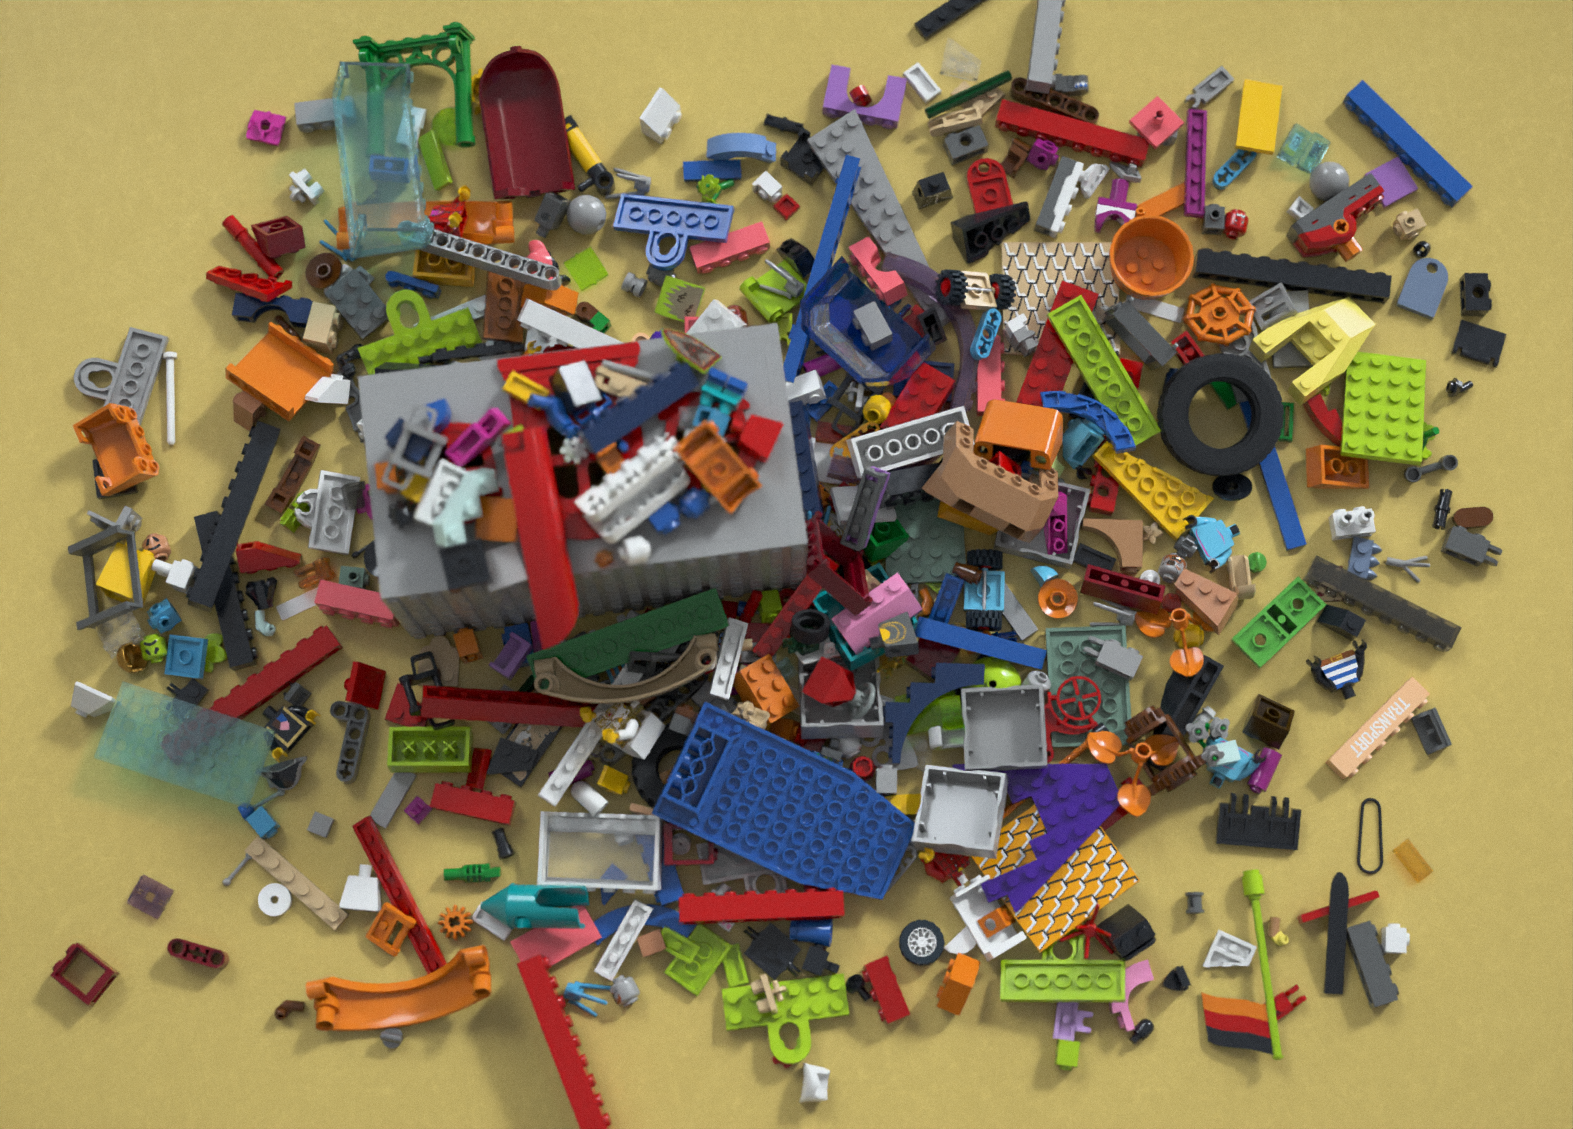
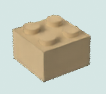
(323, 328)

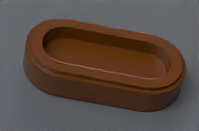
(1473, 517)

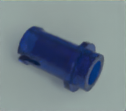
(1005, 635)

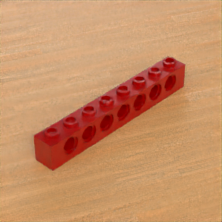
(1106, 504)

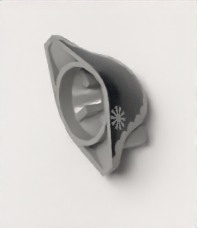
(284, 774)

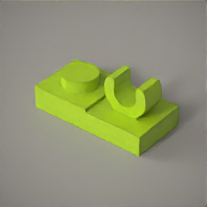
(675, 941)

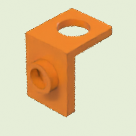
(610, 459)
(1002, 918)

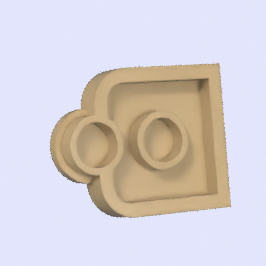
(446, 659)

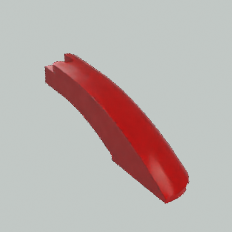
(541, 533)

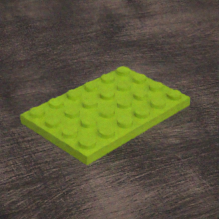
(1384, 408)

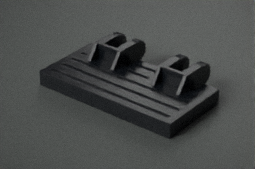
(1259, 827)

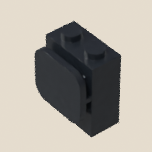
(1129, 933)

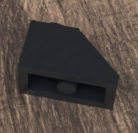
(1341, 621)

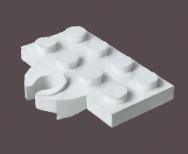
(327, 516)

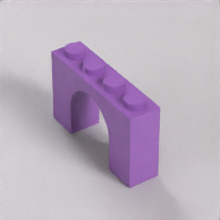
(883, 113)

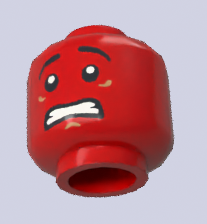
(1235, 224)

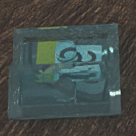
(1303, 148)

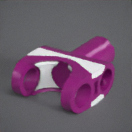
(1115, 206)

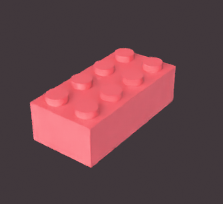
(354, 603)

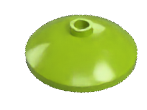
(998, 671)

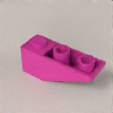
(1056, 526)

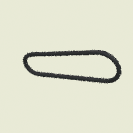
(1380, 836)

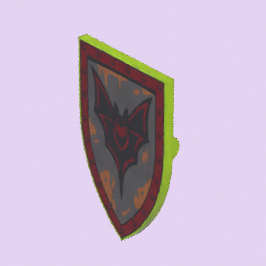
(690, 350)

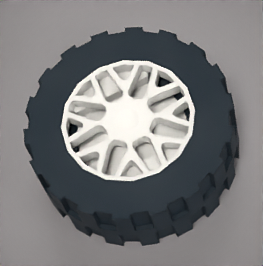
(921, 942)

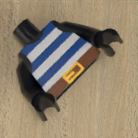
(1340, 670)

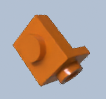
(785, 728)

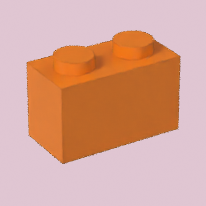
(467, 645)

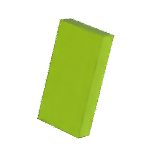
(735, 967)

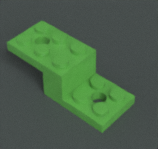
(1278, 622)

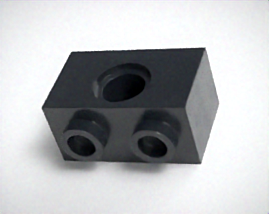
(1469, 303)

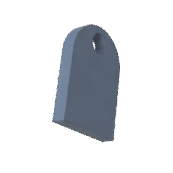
(1423, 289)

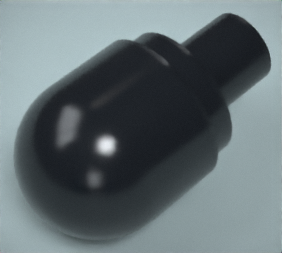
(1142, 1030)

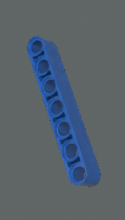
(980, 643)

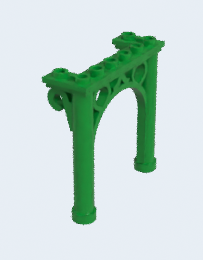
(458, 41)

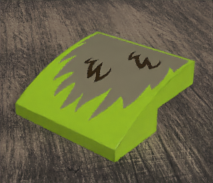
(679, 299)

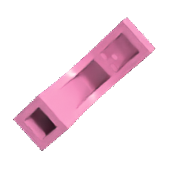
(1134, 975)

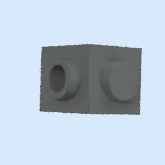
(1213, 220)

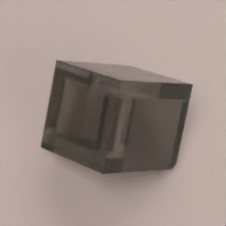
(353, 495)

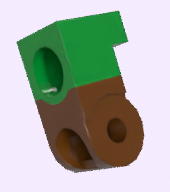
(589, 314)

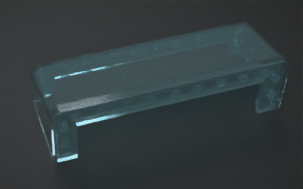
(379, 159)

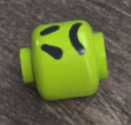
(153, 648)

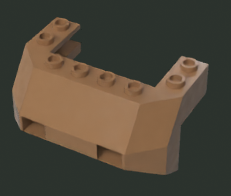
(991, 491)

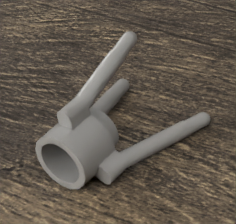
(642, 183)
(793, 286)
(1124, 614)

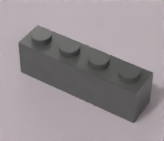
(1371, 965)

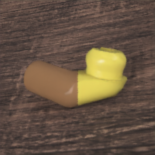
(1275, 934)

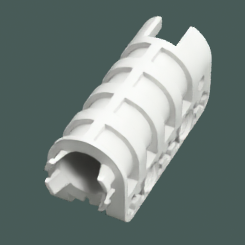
(634, 490)

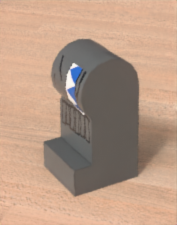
(1071, 85)

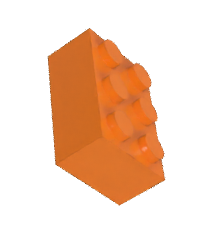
(765, 688)

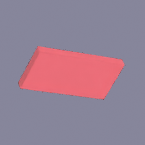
(557, 943)

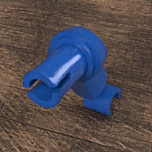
(555, 414)

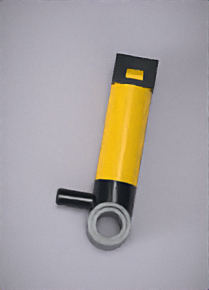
(588, 160)

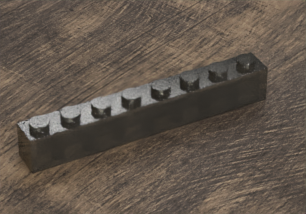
(1382, 604)

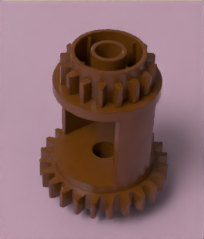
(1179, 772)

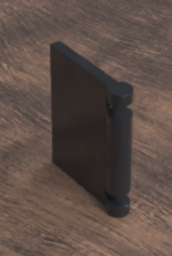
(1479, 343)

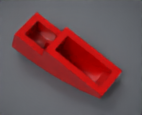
(1326, 421)

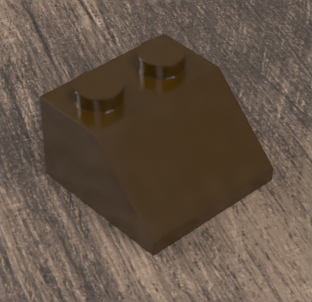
(1268, 721)

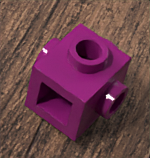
(1043, 154)

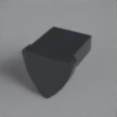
(1177, 979)

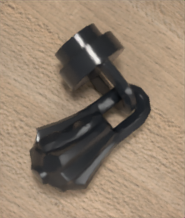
(348, 369)

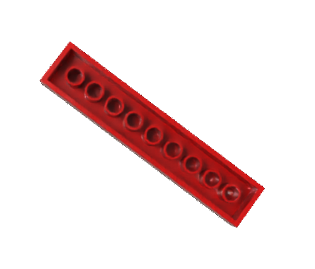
(563, 1043)

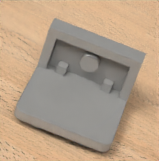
(127, 520)

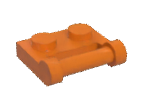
(384, 926)

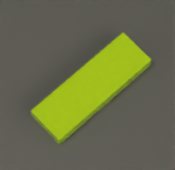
(435, 160)

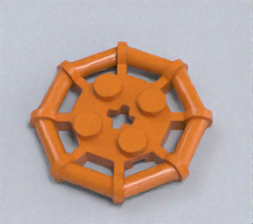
(1215, 323)

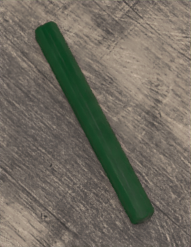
(968, 94)

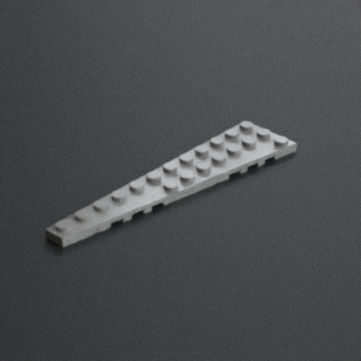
(873, 195)

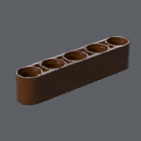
(1043, 103)

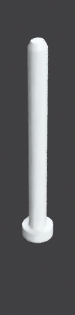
(170, 357)

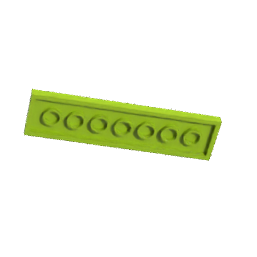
(1102, 367)

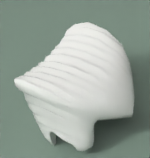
(814, 1083)

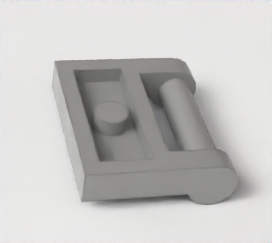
(1269, 302)

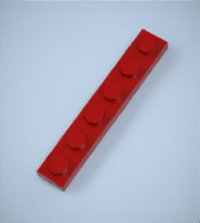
(780, 627)

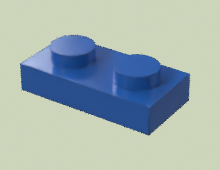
(819, 409)

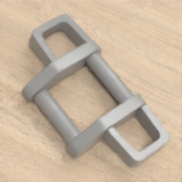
(396, 457)

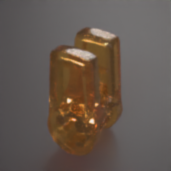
(322, 572)

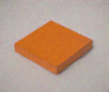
(497, 520)

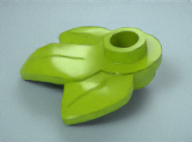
(215, 652)

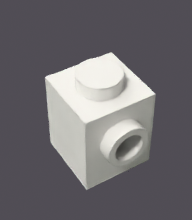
(1394, 939)

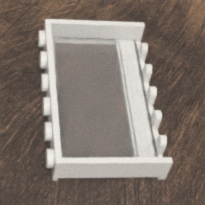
(601, 851)

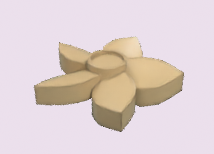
(1152, 532)

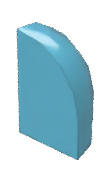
(1043, 574)

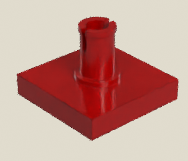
(365, 685)

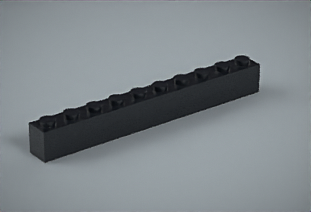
(1294, 276)
(234, 516)

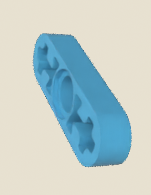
(1226, 169)
(979, 339)

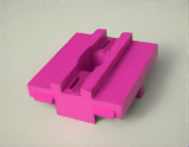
(269, 136)

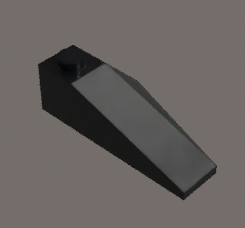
(983, 230)

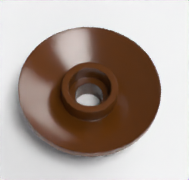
(319, 266)

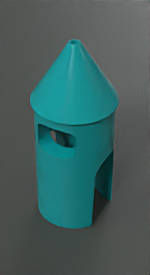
(534, 906)

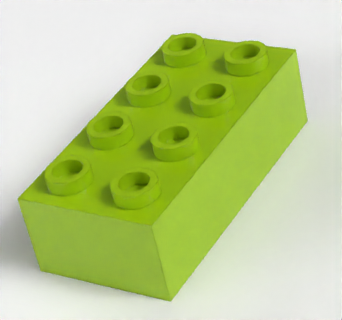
(430, 750)

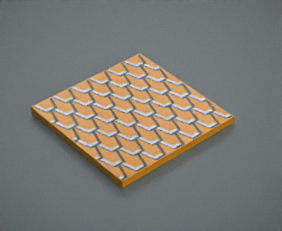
(1069, 897)

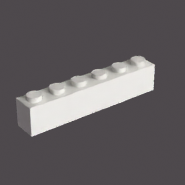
(561, 327)

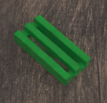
(1288, 438)

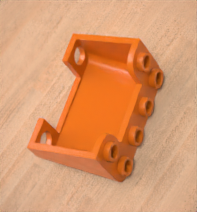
(1020, 428)
(118, 447)

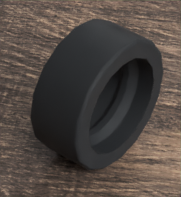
(810, 617)

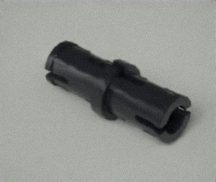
(783, 124)
(1442, 509)

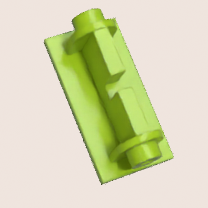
(289, 519)

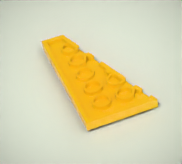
(1154, 490)

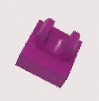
(418, 810)

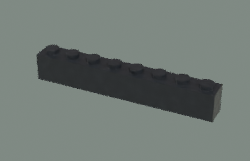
(229, 606)

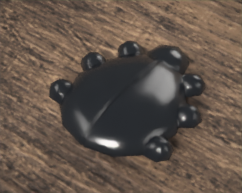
(402, 513)

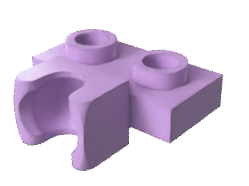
(1068, 1020)

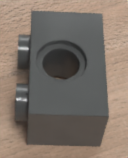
(959, 153)

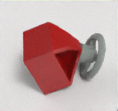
(835, 685)

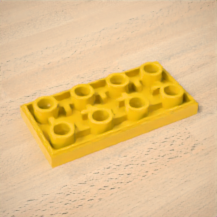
(1258, 117)

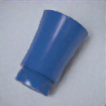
(812, 931)

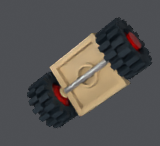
(975, 290)

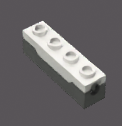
(1058, 197)

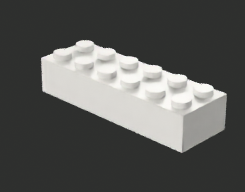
(904, 442)

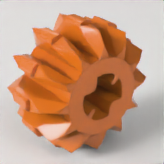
(454, 915)

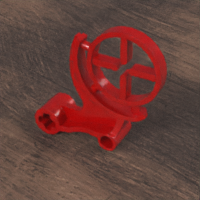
(1054, 723)

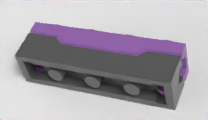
(865, 508)

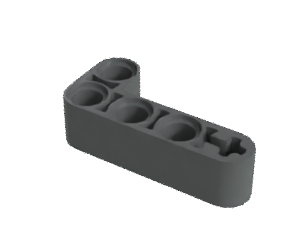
(348, 743)

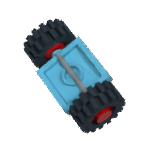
(985, 600)

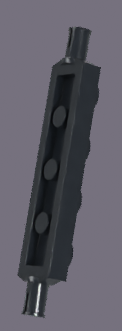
(463, 352)

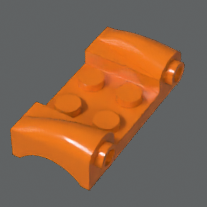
(717, 465)

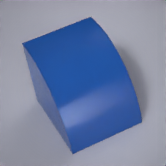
(444, 414)

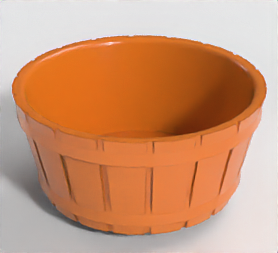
(1150, 257)

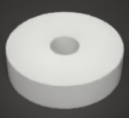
(284, 899)

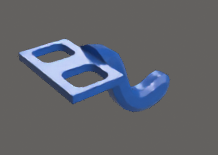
(620, 444)

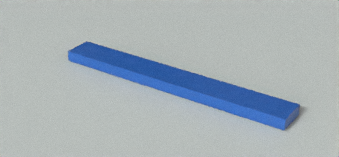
(1278, 493)

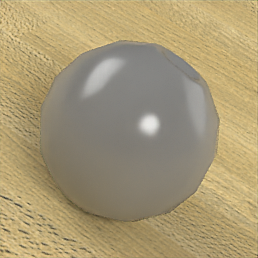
(1328, 180)
(586, 214)

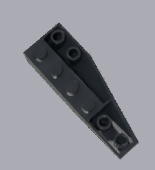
(1185, 696)

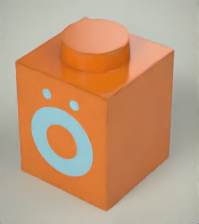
(396, 475)

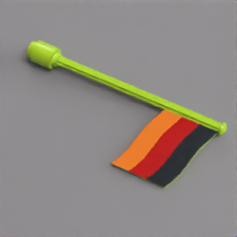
(1240, 1021)

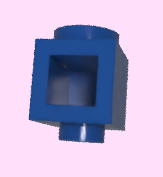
(665, 518)

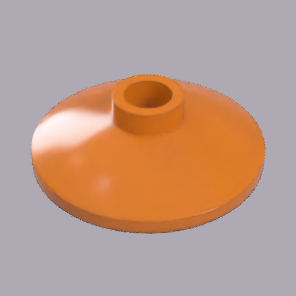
(1064, 591)

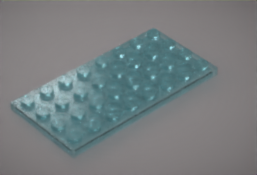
(185, 744)

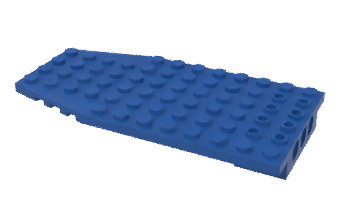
(783, 807)

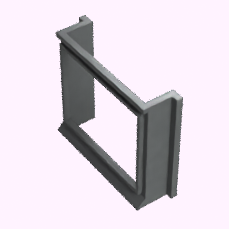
(93, 545)

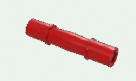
(252, 247)

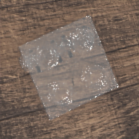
(118, 632)

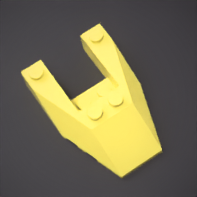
(1325, 337)

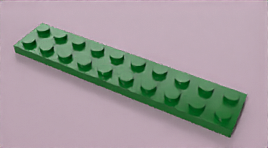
(642, 633)

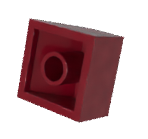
(279, 236)

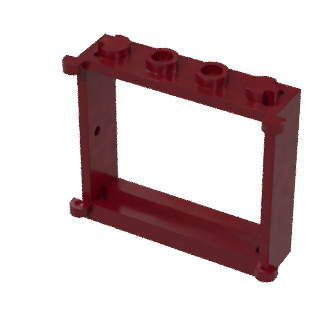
(853, 590)

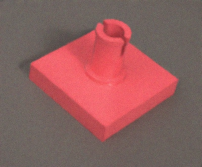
(1156, 122)

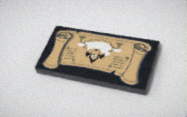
(535, 737)

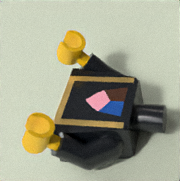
(290, 727)

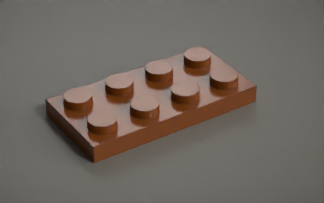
(502, 309)

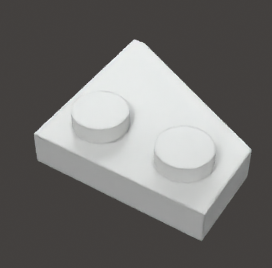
(1229, 951)

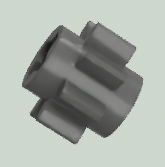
(1185, 546)

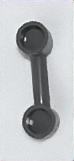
(1446, 463)

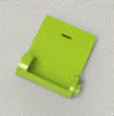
(770, 304)

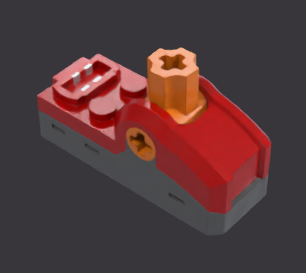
(1334, 224)

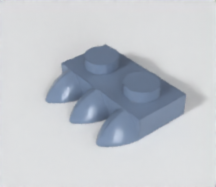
(1361, 559)

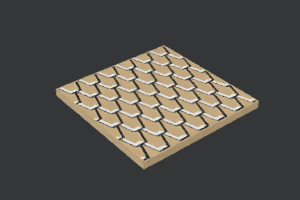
(1039, 272)

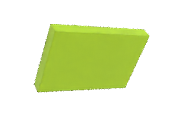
(707, 960)

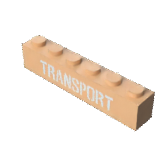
(1378, 728)

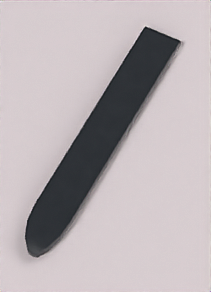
(1336, 935)

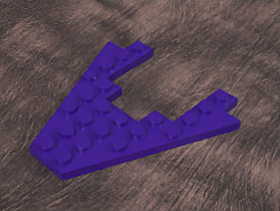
(1072, 807)

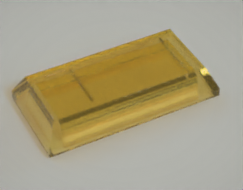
(1412, 860)

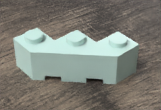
(463, 505)

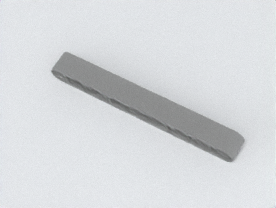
(489, 256)

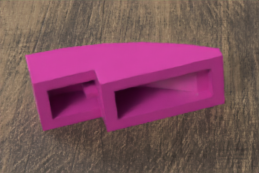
(478, 437)

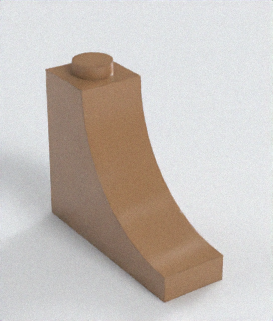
(1123, 536)

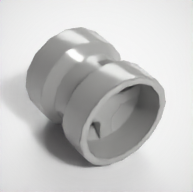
(634, 285)

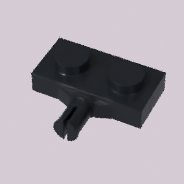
(191, 693)

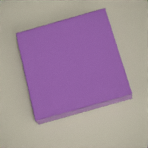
(1394, 180)

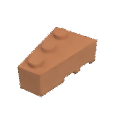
(247, 410)
(1207, 599)

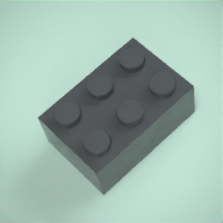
(358, 304)

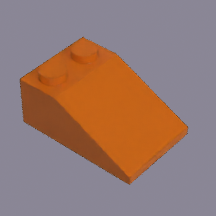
(1332, 471)

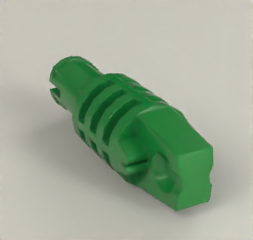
(472, 873)

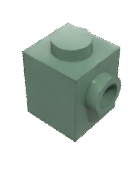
(348, 576)

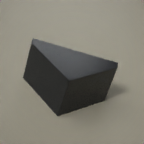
(930, 324)

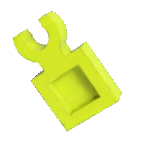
(784, 327)

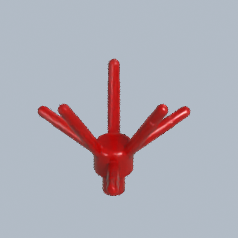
(1090, 930)

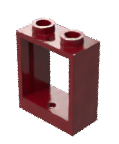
(668, 850)
(99, 987)

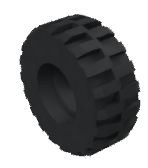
(646, 773)

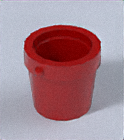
(863, 767)

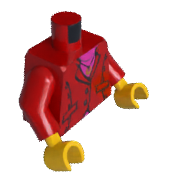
(452, 217)

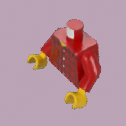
(944, 866)

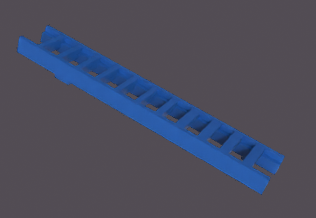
(824, 259)

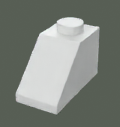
(330, 390)

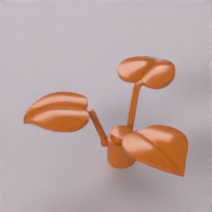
(1182, 661)
(1162, 750)

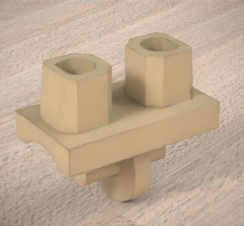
(751, 714)
(768, 1004)

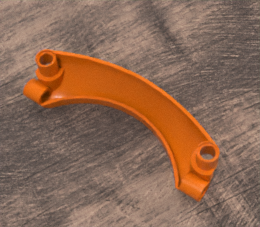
(487, 222)
(377, 1006)

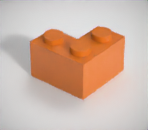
(560, 300)
(957, 983)

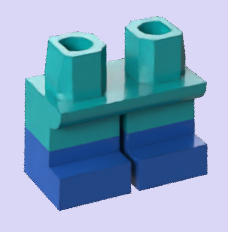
(723, 390)

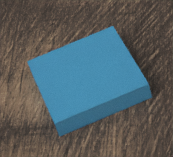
(186, 656)

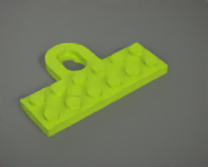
(421, 340)
(1063, 979)
(803, 1001)

